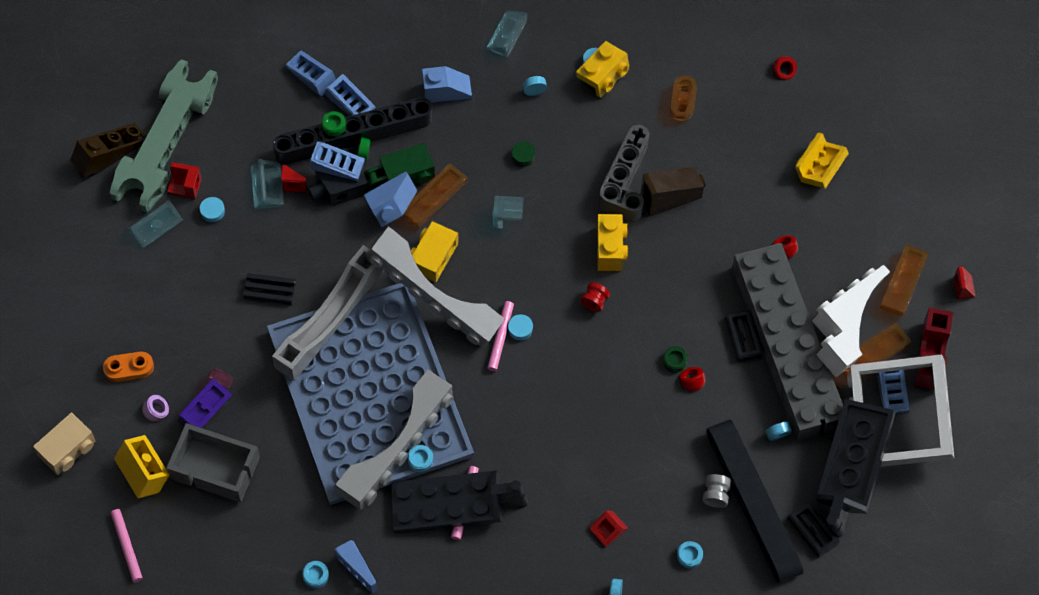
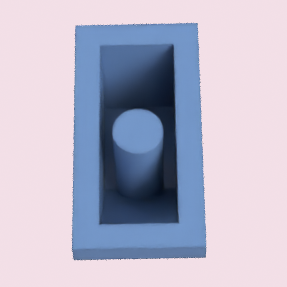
(445, 84)
(391, 198)

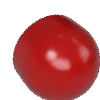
(776, 67)
(790, 248)
(695, 383)

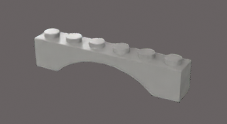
(394, 256)
(307, 341)
(363, 479)

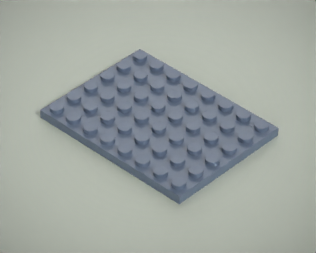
(361, 388)

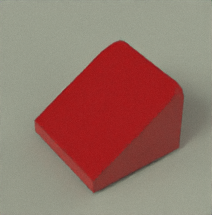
(292, 180)
(963, 284)
(608, 528)

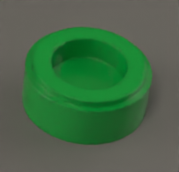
(333, 123)
(364, 148)

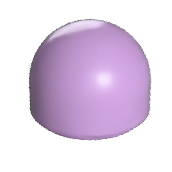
(150, 413)

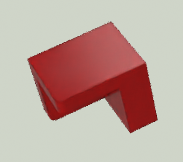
(184, 180)

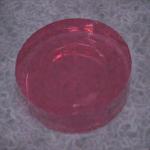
(221, 377)

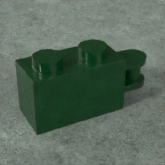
(413, 160)

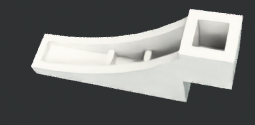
(842, 320)

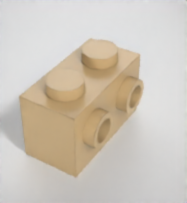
(65, 444)

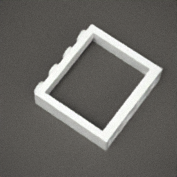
(942, 402)

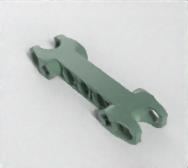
(147, 168)

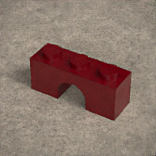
(933, 342)

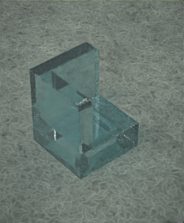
(507, 209)

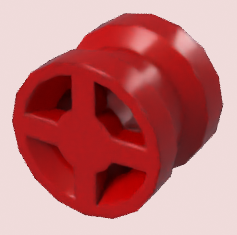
(595, 296)

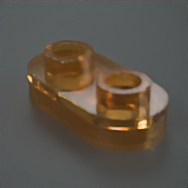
(682, 99)

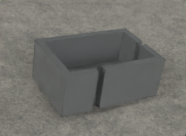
(213, 462)

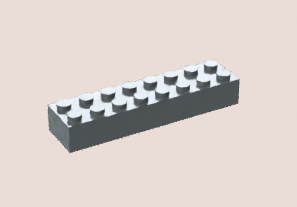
(788, 341)

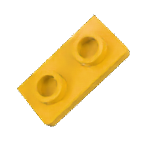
(604, 68)
(820, 162)

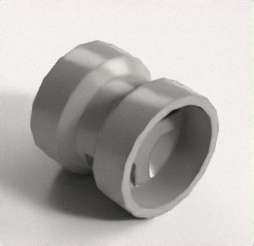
(716, 491)

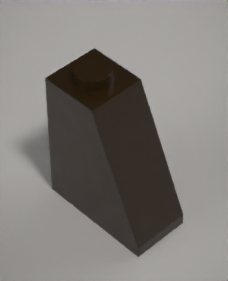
(671, 189)

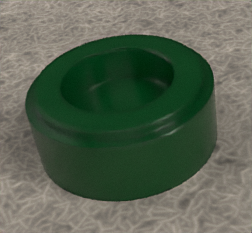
(523, 153)
(675, 359)

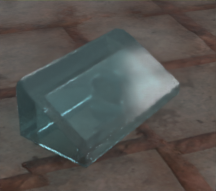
(507, 32)
(267, 184)
(155, 223)

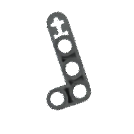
(626, 170)

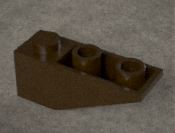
(104, 149)

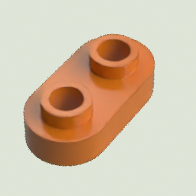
(128, 369)

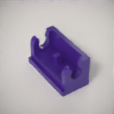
(205, 405)

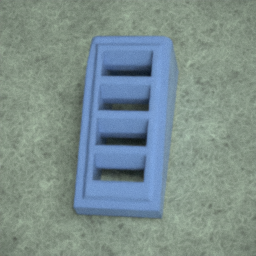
(320, 81)
(349, 87)
(334, 169)
(900, 385)
(351, 558)

